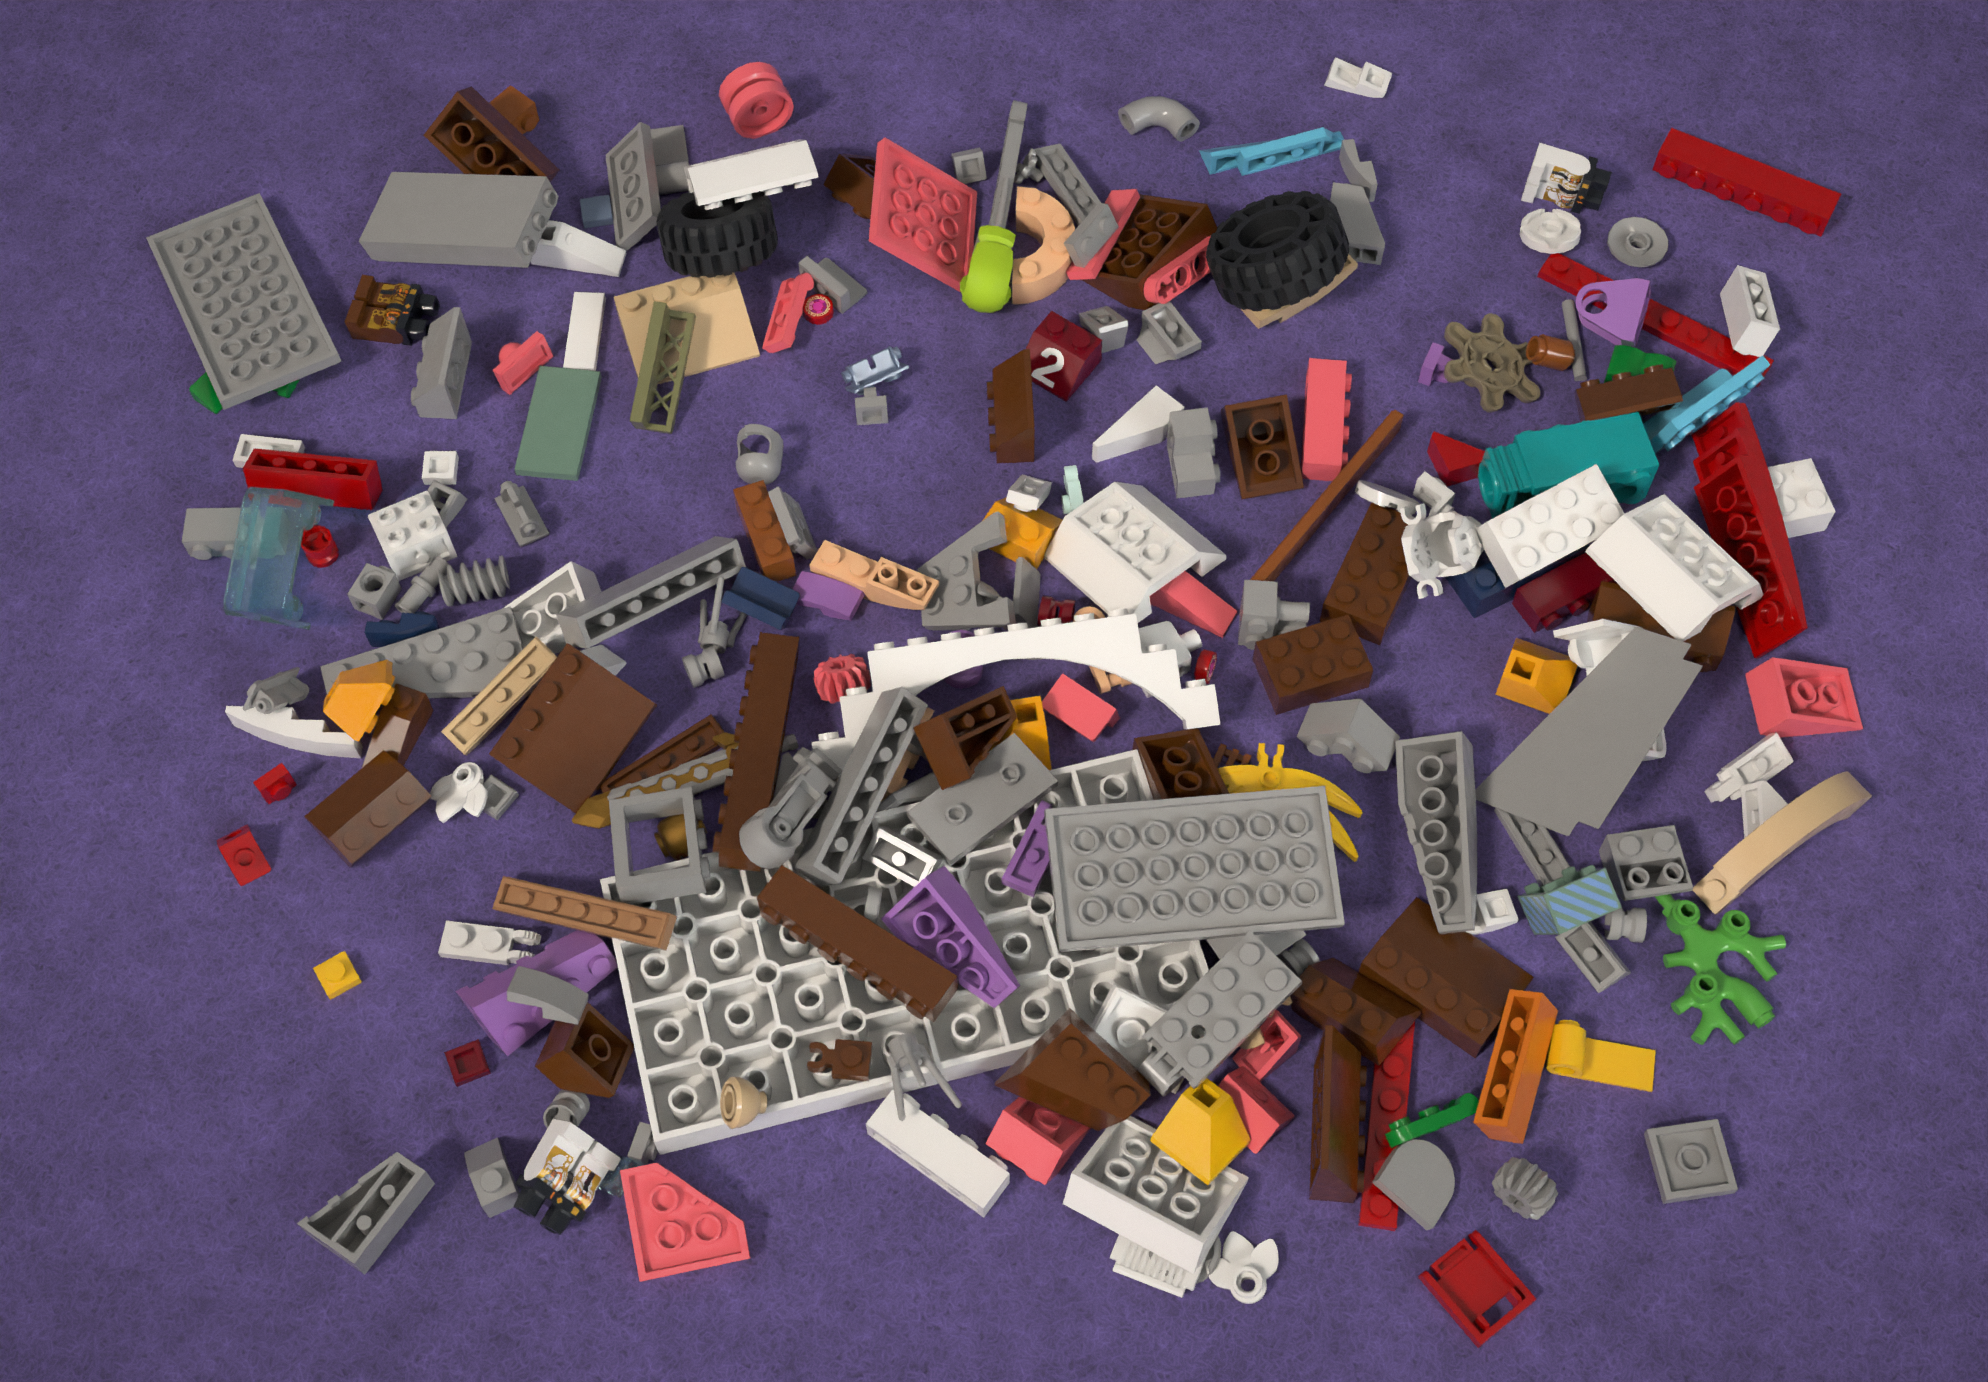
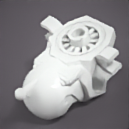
(1438, 546)

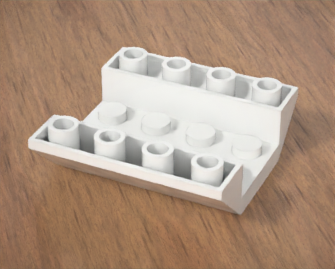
(751, 172)
(1127, 548)
(1672, 567)

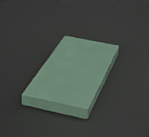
(558, 423)

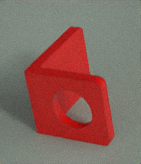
(243, 855)

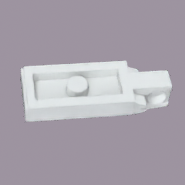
(1755, 764)

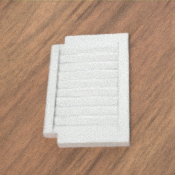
(1135, 1263)

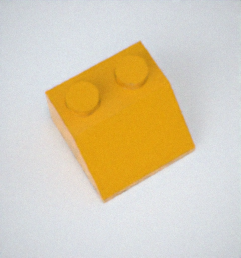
(1026, 532)

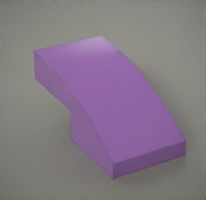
(829, 595)

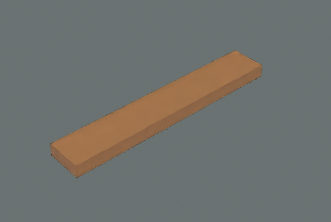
(585, 913)

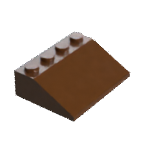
(1151, 238)
(573, 729)
(1447, 976)
(1336, 1120)

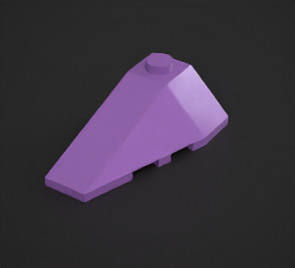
(948, 929)

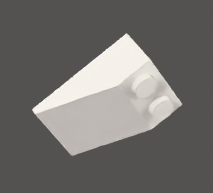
(538, 607)

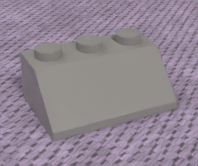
(442, 367)

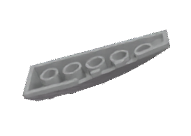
(1441, 823)

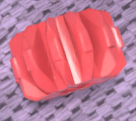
(840, 674)

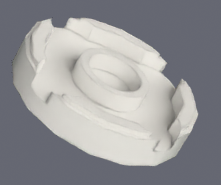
(1550, 231)
(1385, 496)

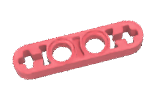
(1188, 275)

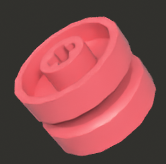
(756, 100)

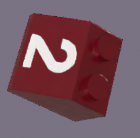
(1062, 355)

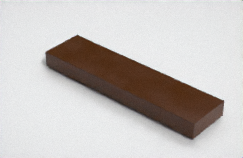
(683, 748)

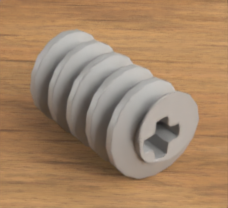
(474, 581)

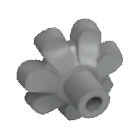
(1028, 168)

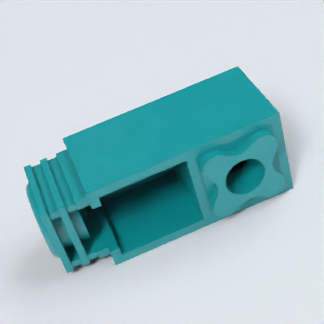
(1555, 454)

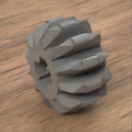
(1525, 1188)

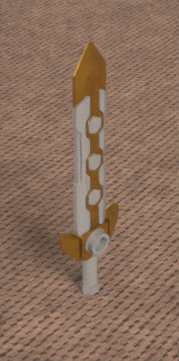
(699, 774)

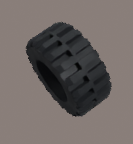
(717, 238)

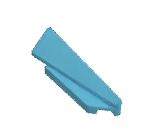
(1272, 153)

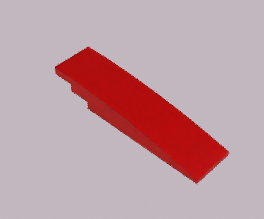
(1749, 525)

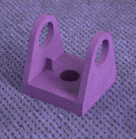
(1624, 312)

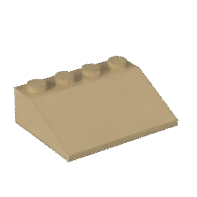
(720, 330)

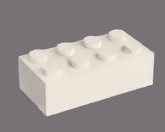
(1549, 525)

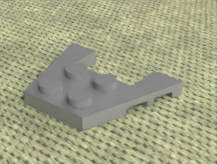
(956, 568)

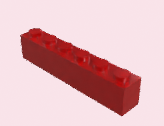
(1746, 182)

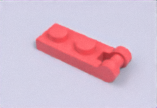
(787, 312)

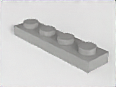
(1066, 181)

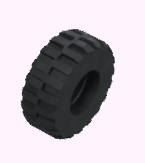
(1277, 251)

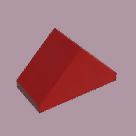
(1454, 459)

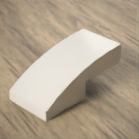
(1365, 81)
(1493, 912)

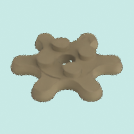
(1475, 371)

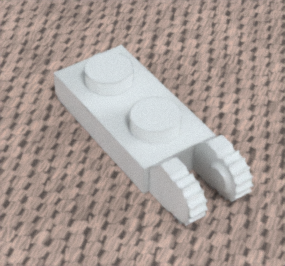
(484, 943)

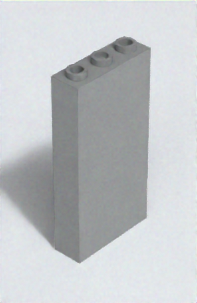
(459, 219)

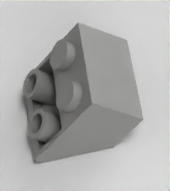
(1645, 863)

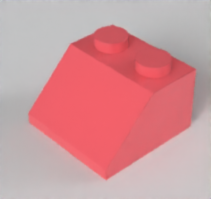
(1035, 1139)

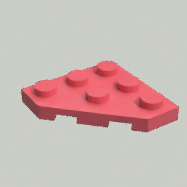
(678, 1225)

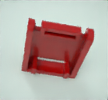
(1472, 1284)

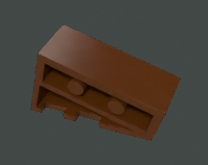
(964, 735)

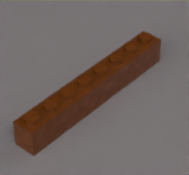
(759, 741)

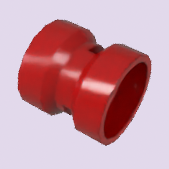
(319, 546)

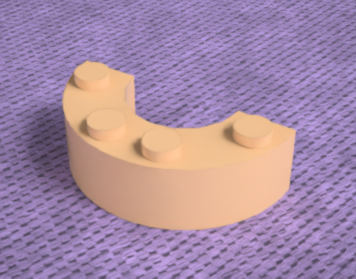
(1047, 267)

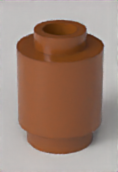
(1550, 352)

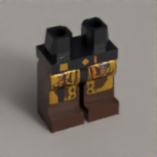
(390, 312)

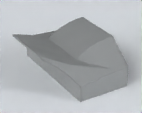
(1166, 334)

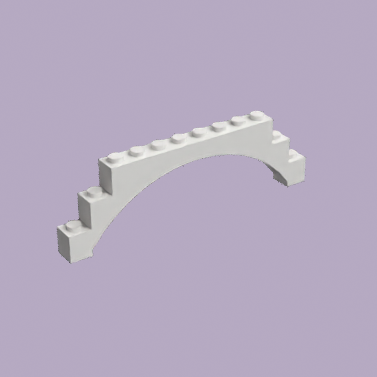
(1100, 643)

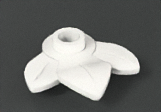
(456, 792)
(1245, 1262)

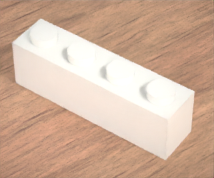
(939, 1153)

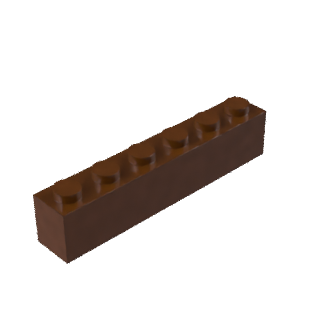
(857, 943)

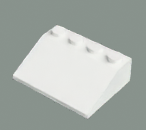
(1150, 1196)

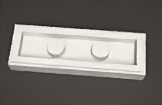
(584, 331)

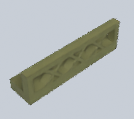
(651, 366)

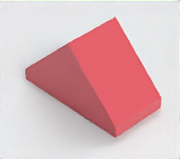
(1279, 1045)

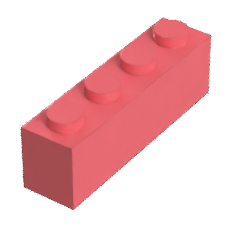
(1324, 419)

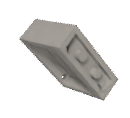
(663, 883)

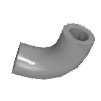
(1159, 112)

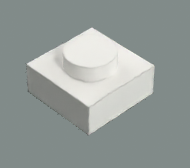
(440, 467)

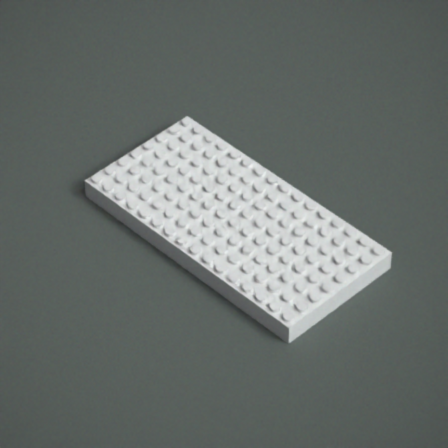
(752, 998)

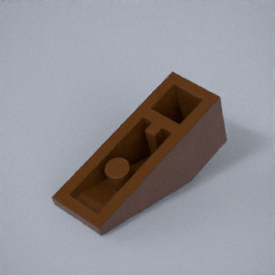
(400, 724)

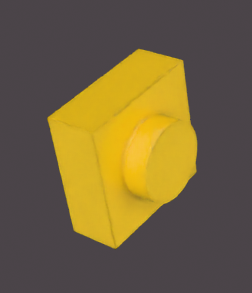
(337, 975)

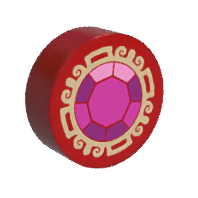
(818, 309)
(1205, 665)

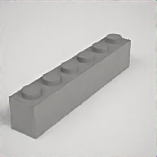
(650, 592)
(861, 787)

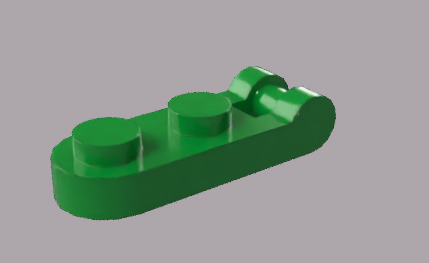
(1432, 1120)

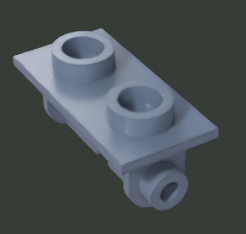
(885, 368)

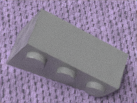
(371, 1212)

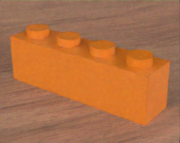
(1516, 1066)

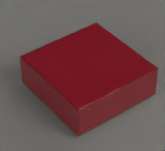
(467, 1062)

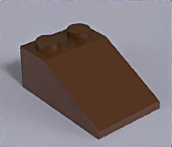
(1262, 446)

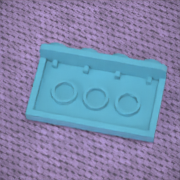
(1702, 403)

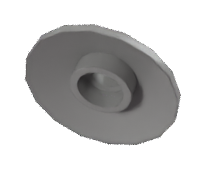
(1640, 233)

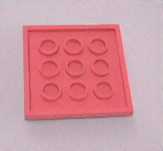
(922, 214)

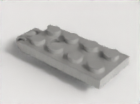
(1227, 1004)

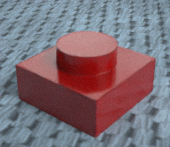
(275, 784)

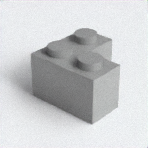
(1191, 452)
(1349, 730)

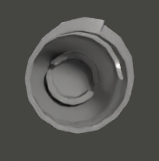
(759, 466)

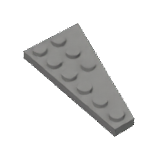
(446, 661)

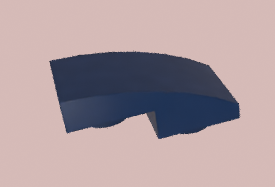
(411, 625)

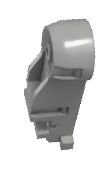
(777, 831)

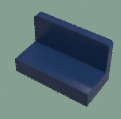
(762, 598)

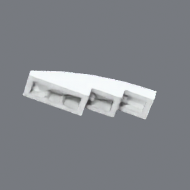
(289, 731)

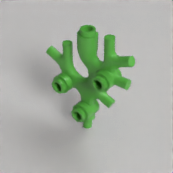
(1701, 955)

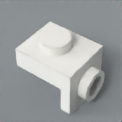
(1434, 494)

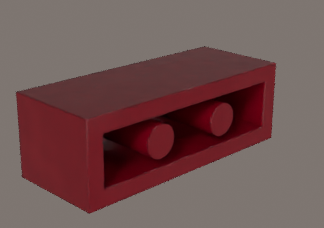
(1560, 593)

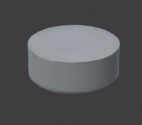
(873, 904)

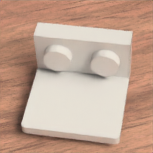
(412, 535)

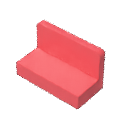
(1079, 708)
(1257, 1107)

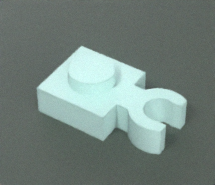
(1073, 489)

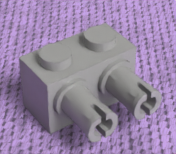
(1266, 615)

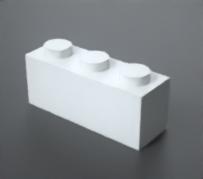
(1749, 311)

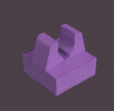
(1434, 365)

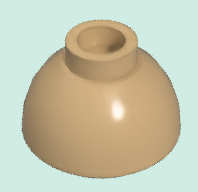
(741, 1102)

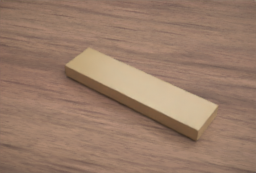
(500, 697)

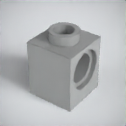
(376, 602)

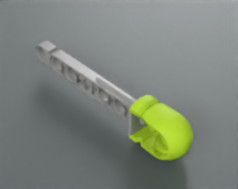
(991, 262)

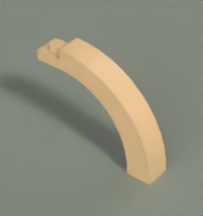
(1778, 836)

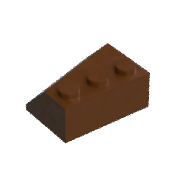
(1077, 1075)

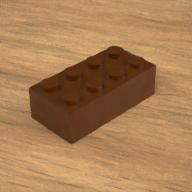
(1371, 575)

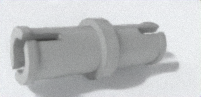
(422, 586)

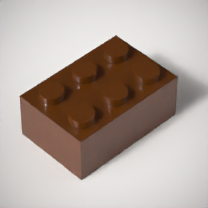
(1312, 664)

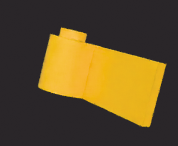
(1598, 1060)

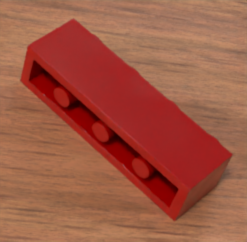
(341, 479)

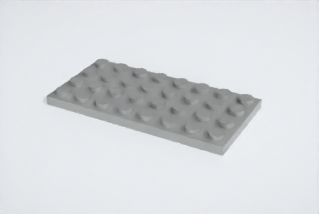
(243, 301)
(1193, 868)

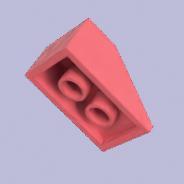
(1802, 698)

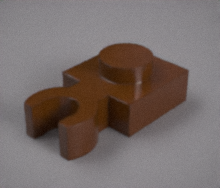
(848, 1060)

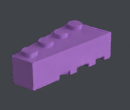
(575, 958)

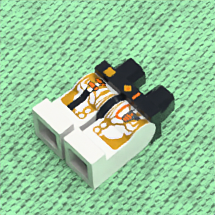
(1566, 179)
(563, 1175)

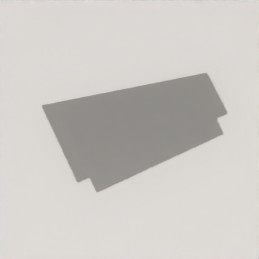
(1595, 738)

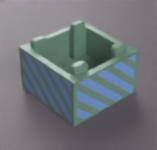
(1569, 900)

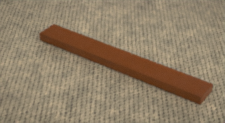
(1330, 498)

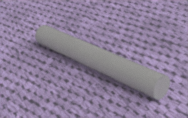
(1574, 337)

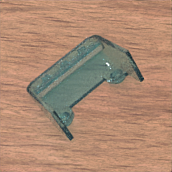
(268, 555)

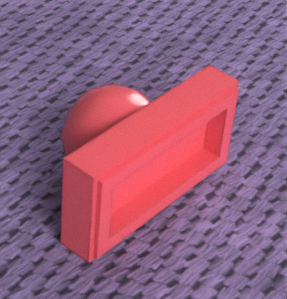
(521, 361)

